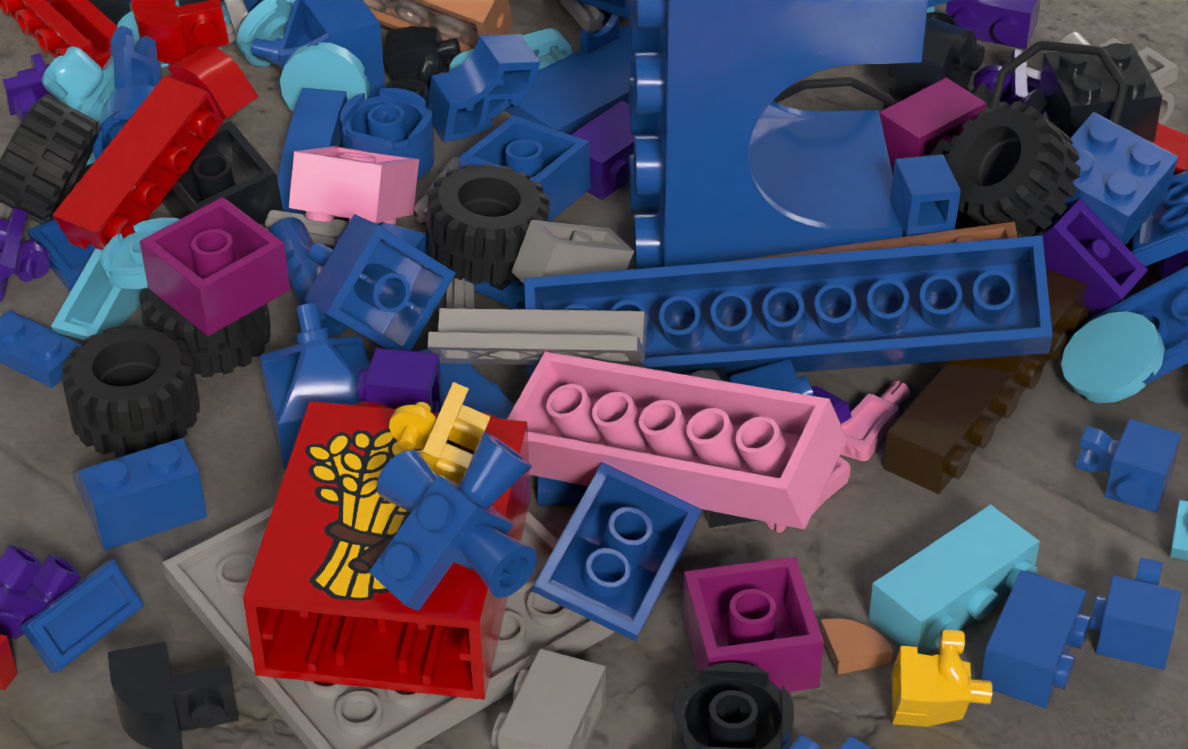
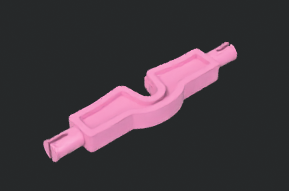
(864, 433)

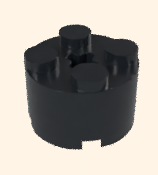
(947, 53)
(732, 710)

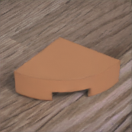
(854, 645)

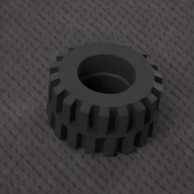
(45, 157)
(1037, 183)
(481, 220)
(221, 350)
(130, 389)

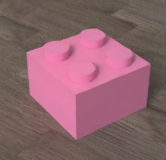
(351, 182)

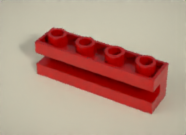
(64, 24)
(139, 164)

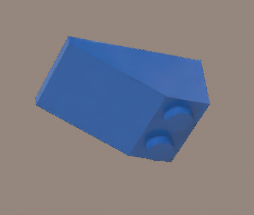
(618, 551)

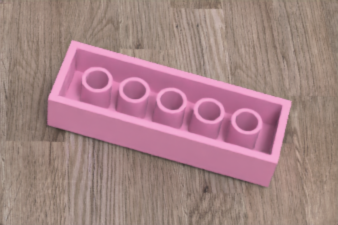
(688, 435)

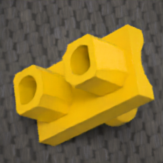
(419, 429)

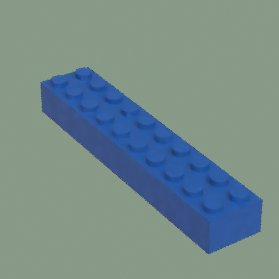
(827, 307)

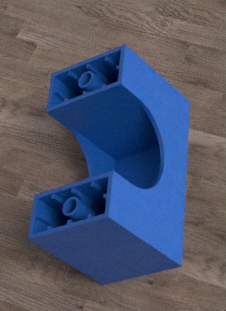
(731, 164)

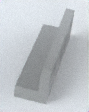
(525, 335)

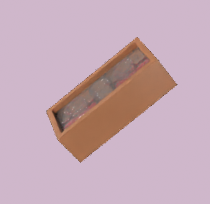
(453, 18)

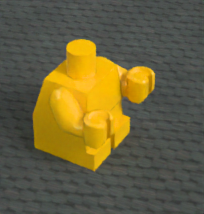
(935, 687)

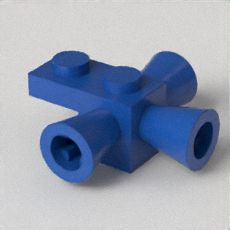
(453, 524)

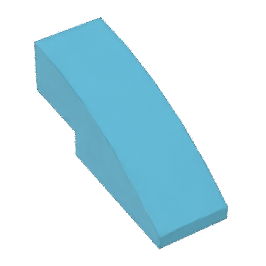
(95, 303)

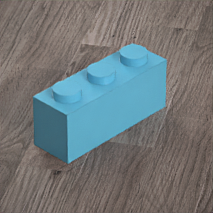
(952, 580)

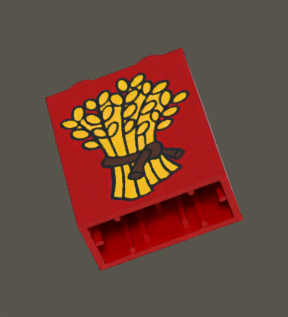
(311, 591)

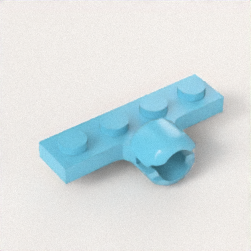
(80, 83)

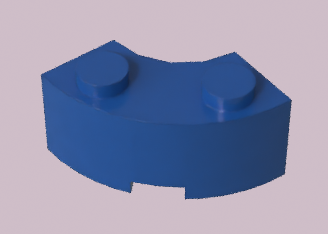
(482, 86)

